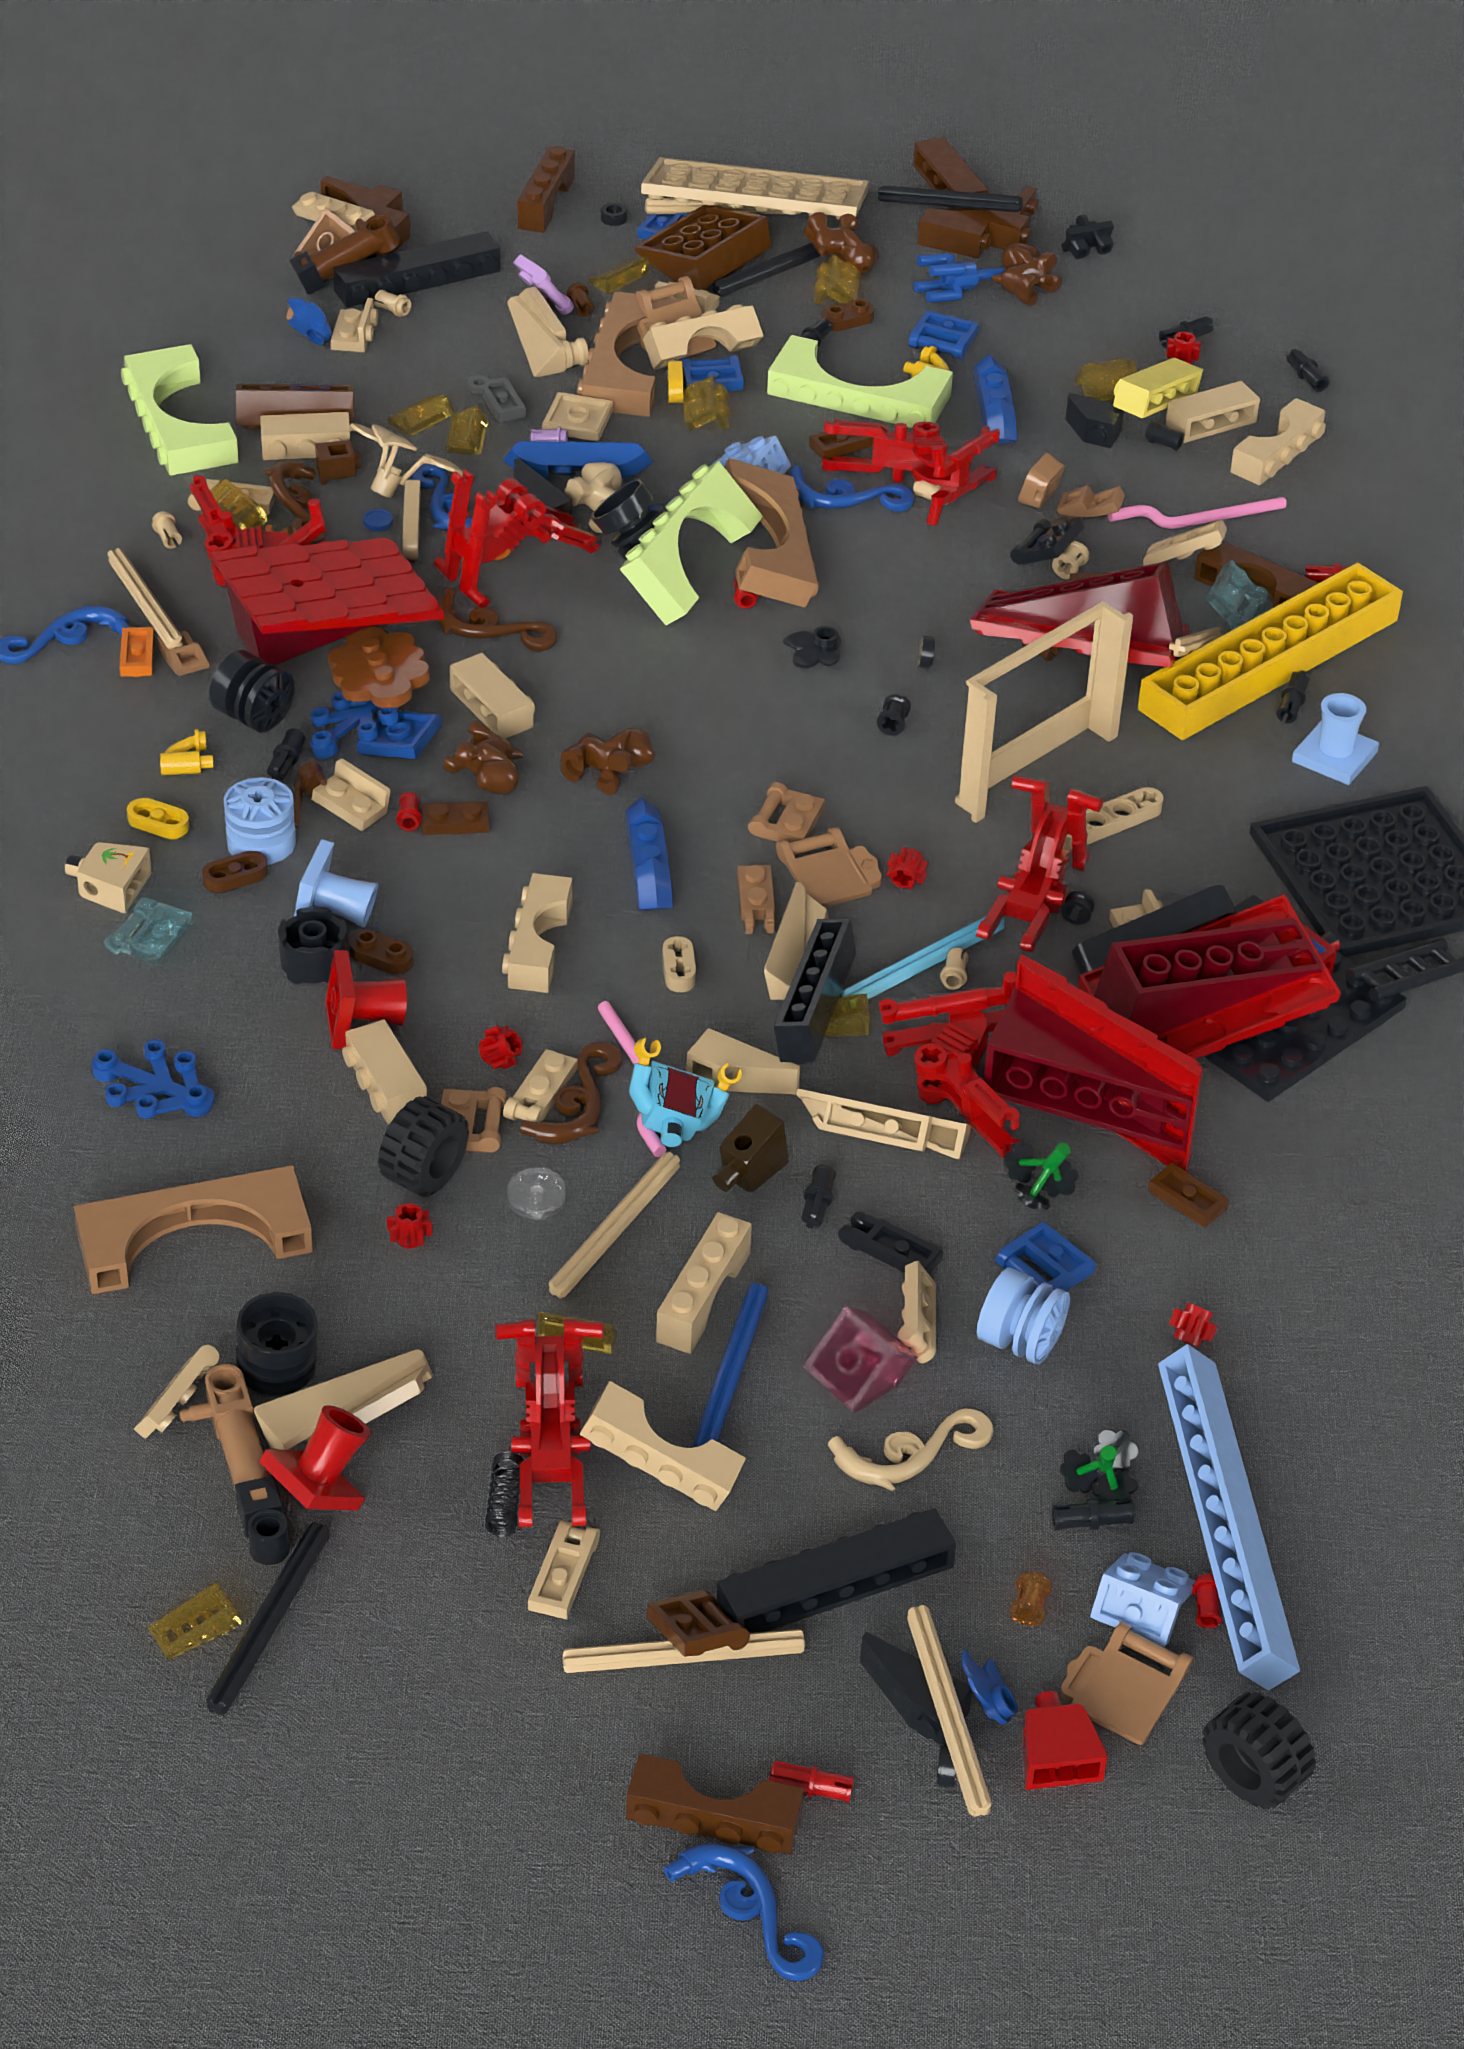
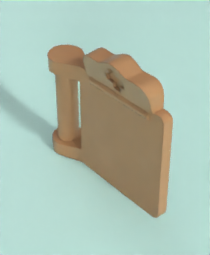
(673, 312)
(831, 874)
(1122, 1690)

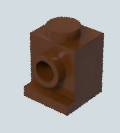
(336, 460)

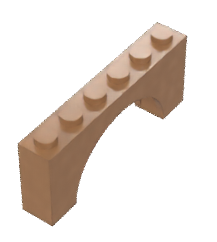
(605, 374)
(787, 570)
(258, 1202)

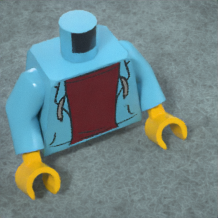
(674, 1099)

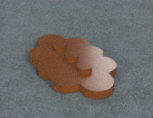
(379, 667)

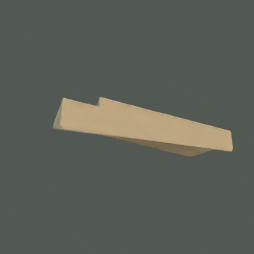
(539, 332)
(791, 941)
(885, 1124)
(363, 1393)

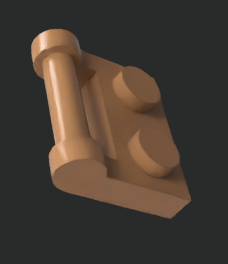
(797, 819)
(467, 1104)

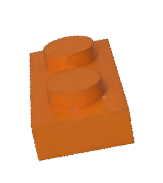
(137, 651)

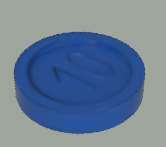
(378, 519)

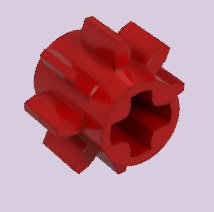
(1183, 347)
(907, 868)
(500, 1047)
(409, 1225)
(1193, 1325)

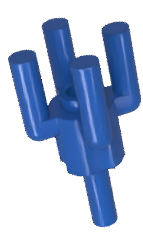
(953, 277)

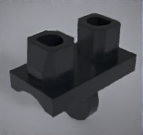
(1086, 235)

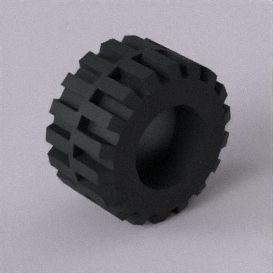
(423, 1146)
(1259, 1750)

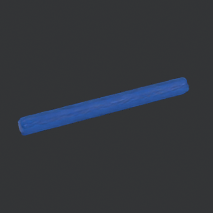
(732, 1364)

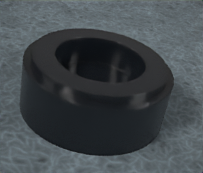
(614, 214)
(926, 652)
(946, 1769)

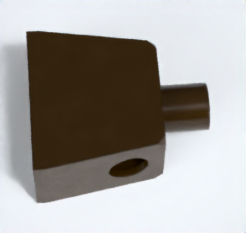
(752, 1151)

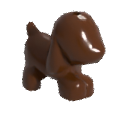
(841, 241)
(1027, 269)
(609, 757)
(488, 758)

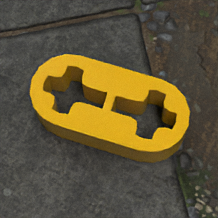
(675, 382)

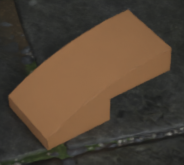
(1085, 503)
(186, 658)

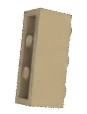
(1213, 411)
(296, 434)
(491, 696)
(382, 1068)

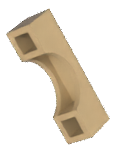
(734, 328)
(1262, 457)
(531, 958)
(688, 1304)
(622, 1428)

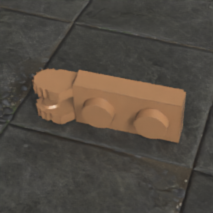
(756, 896)

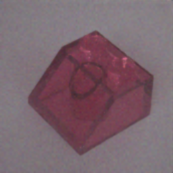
(859, 1359)

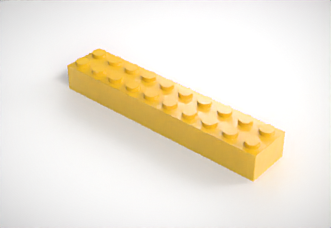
(1268, 650)

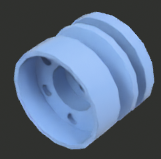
(260, 818)
(1023, 1315)

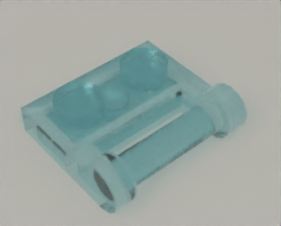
(1229, 592)
(157, 934)

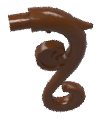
(296, 496)
(485, 625)
(569, 1098)

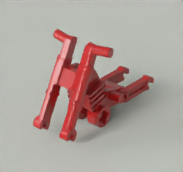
(922, 454)
(497, 526)
(225, 535)
(1038, 882)
(955, 1053)
(550, 1424)

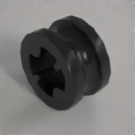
(1079, 899)

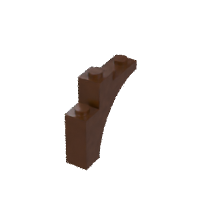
(379, 199)
(977, 230)

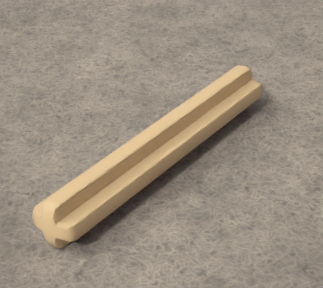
(1192, 642)

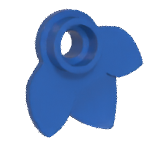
(309, 321)
(990, 1689)

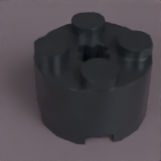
(309, 944)

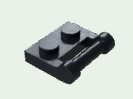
(1047, 540)

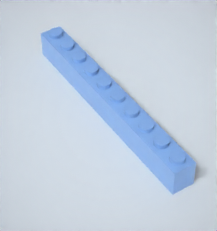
(1228, 1519)

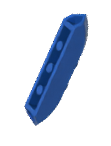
(995, 398)
(573, 456)
(648, 856)

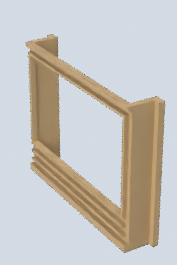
(1097, 710)

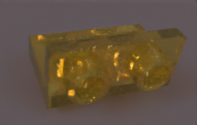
(836, 280)
(1101, 379)
(705, 402)

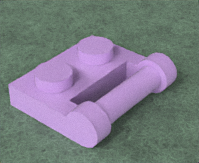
(538, 277)

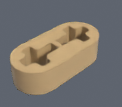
(682, 964)

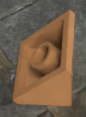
(324, 232)

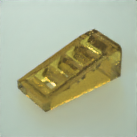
(251, 516)
(850, 1016)
(199, 1605)

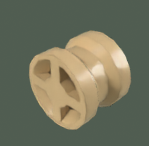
(575, 353)

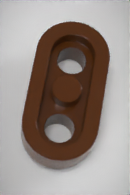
(849, 314)
(234, 871)
(381, 952)

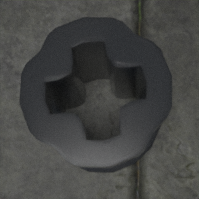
(895, 709)

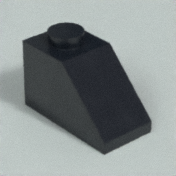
(1094, 420)

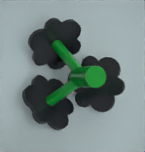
(1055, 1178)
(1114, 1452)

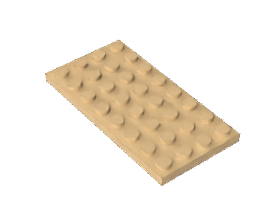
(754, 187)

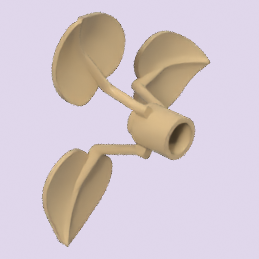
(387, 474)

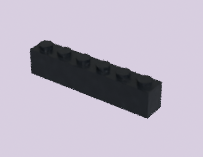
(417, 268)
(815, 991)
(838, 1572)

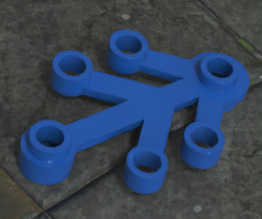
(325, 742)
(192, 1098)

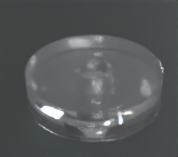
(550, 1195)

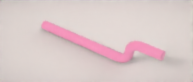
(1200, 517)
(628, 1043)

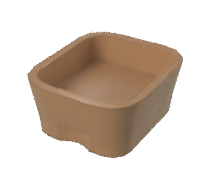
(1041, 481)

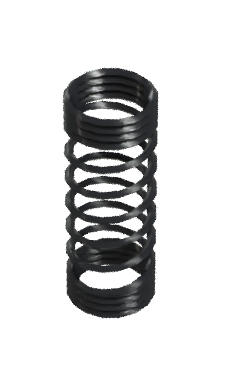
(503, 1513)

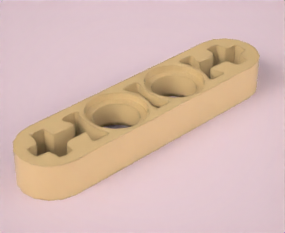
(411, 519)
(1140, 804)

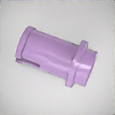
(549, 435)

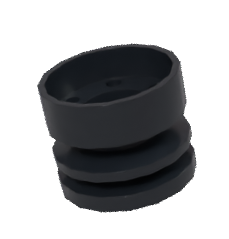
(627, 514)
(252, 691)
(276, 1343)

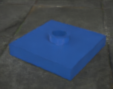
(403, 738)

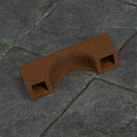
(536, 201)
(1278, 581)
(760, 1819)

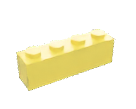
(1155, 386)

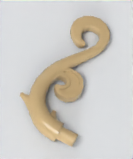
(904, 1442)

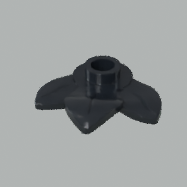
(815, 647)

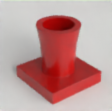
(360, 1000)
(316, 1472)

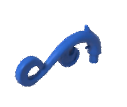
(842, 494)
(439, 499)
(60, 629)
(762, 1902)

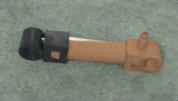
(255, 1489)

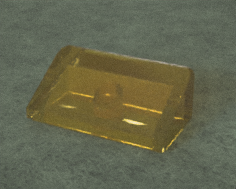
(621, 274)
(421, 414)
(467, 432)
(553, 1324)

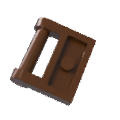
(696, 1623)

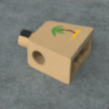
(111, 874)

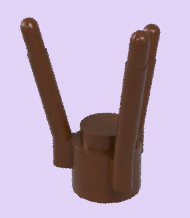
(309, 776)

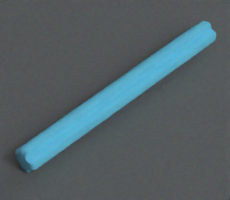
(917, 961)

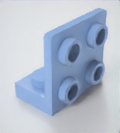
(759, 452)
(1142, 1596)

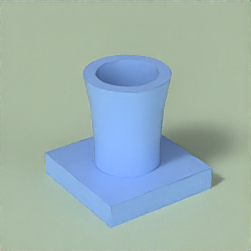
(1334, 744)
(340, 894)

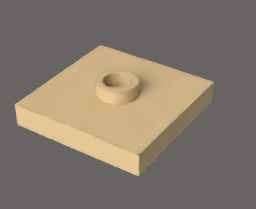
(579, 415)

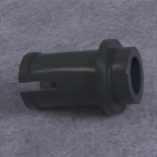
(1163, 435)

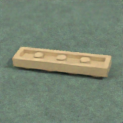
(313, 204)

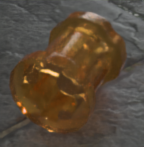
(1030, 1600)

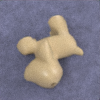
(596, 485)

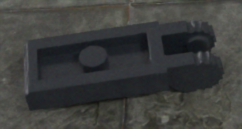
(889, 1243)

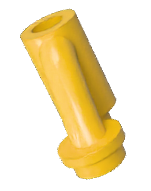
(927, 358)
(180, 762)

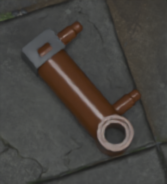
(371, 237)

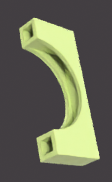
(800, 378)
(179, 443)
(655, 562)

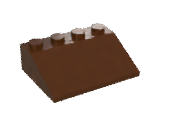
(707, 244)

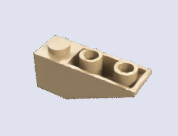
(759, 1069)

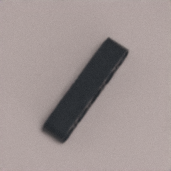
(1172, 919)

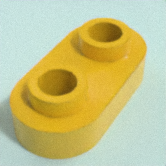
(158, 818)

